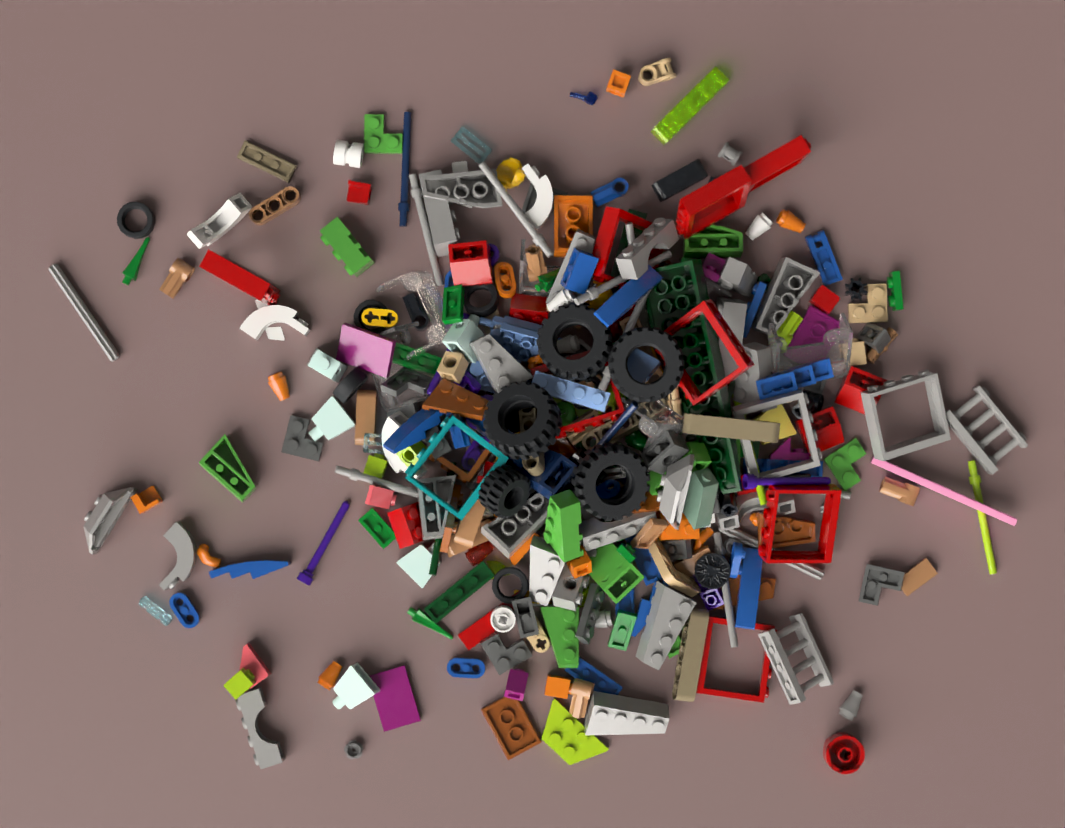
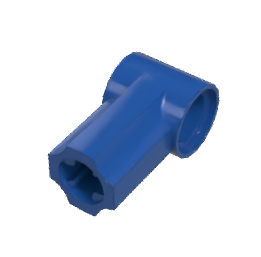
(608, 193)
(459, 437)

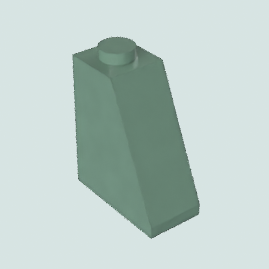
(700, 498)

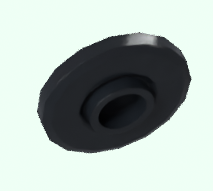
(712, 571)

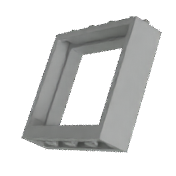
(740, 410)
(937, 412)

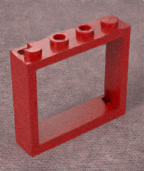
(778, 162)
(712, 202)
(606, 237)
(240, 278)
(728, 339)
(595, 421)
(828, 525)
(765, 674)

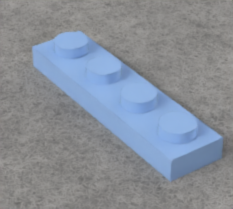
(573, 391)

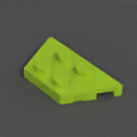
(568, 737)

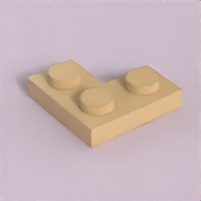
(874, 310)

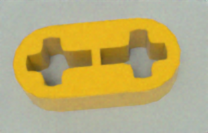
(378, 322)

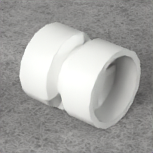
(348, 153)
(503, 618)

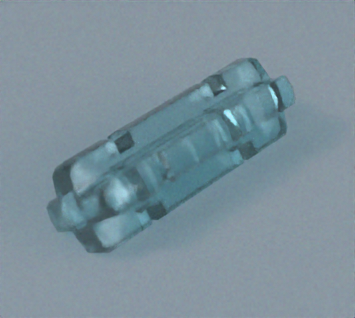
(155, 611)

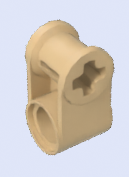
(660, 71)
(542, 635)

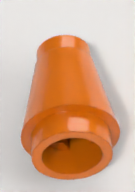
(789, 221)
(279, 385)
(330, 675)

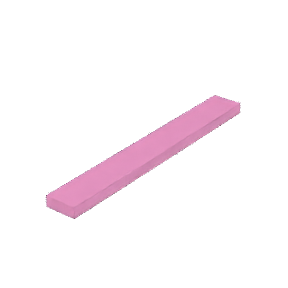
(945, 491)

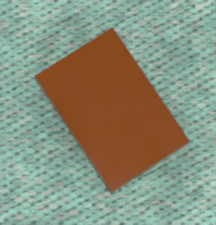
(511, 726)

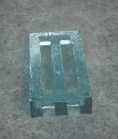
(475, 139)
(367, 443)

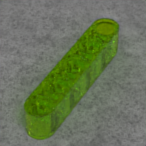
(690, 105)

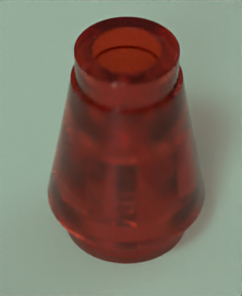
(478, 553)

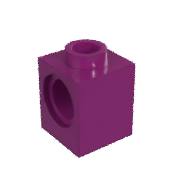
(516, 684)

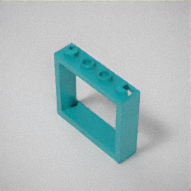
(424, 454)

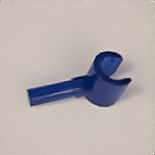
(589, 99)

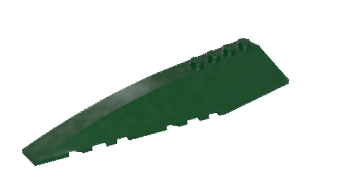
(672, 298)

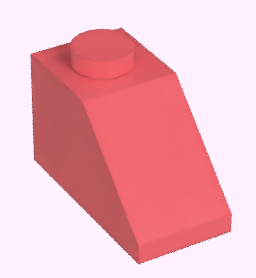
(380, 497)
(252, 661)

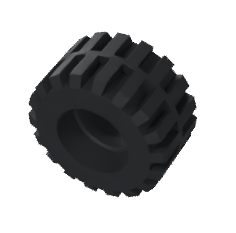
(504, 491)

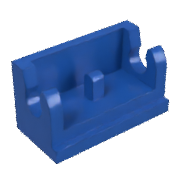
(579, 271)

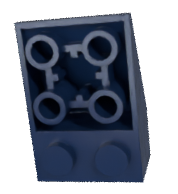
(555, 476)

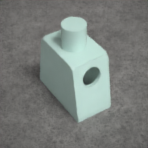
(461, 335)
(327, 365)
(331, 420)
(417, 564)
(354, 688)

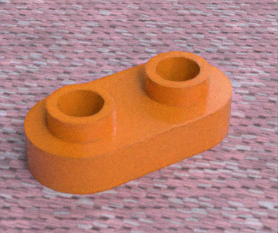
(505, 281)

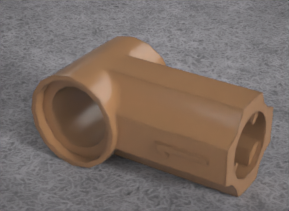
(536, 264)
(179, 273)
(903, 492)
(582, 693)

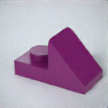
(712, 267)
(783, 452)

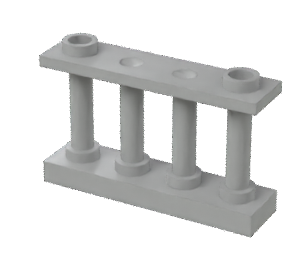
(976, 447)
(781, 665)

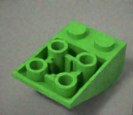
(614, 572)

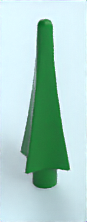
(132, 269)
(546, 280)
(421, 618)

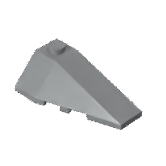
(464, 188)

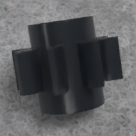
(859, 285)

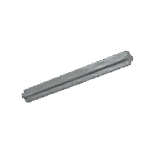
(84, 312)
(753, 542)

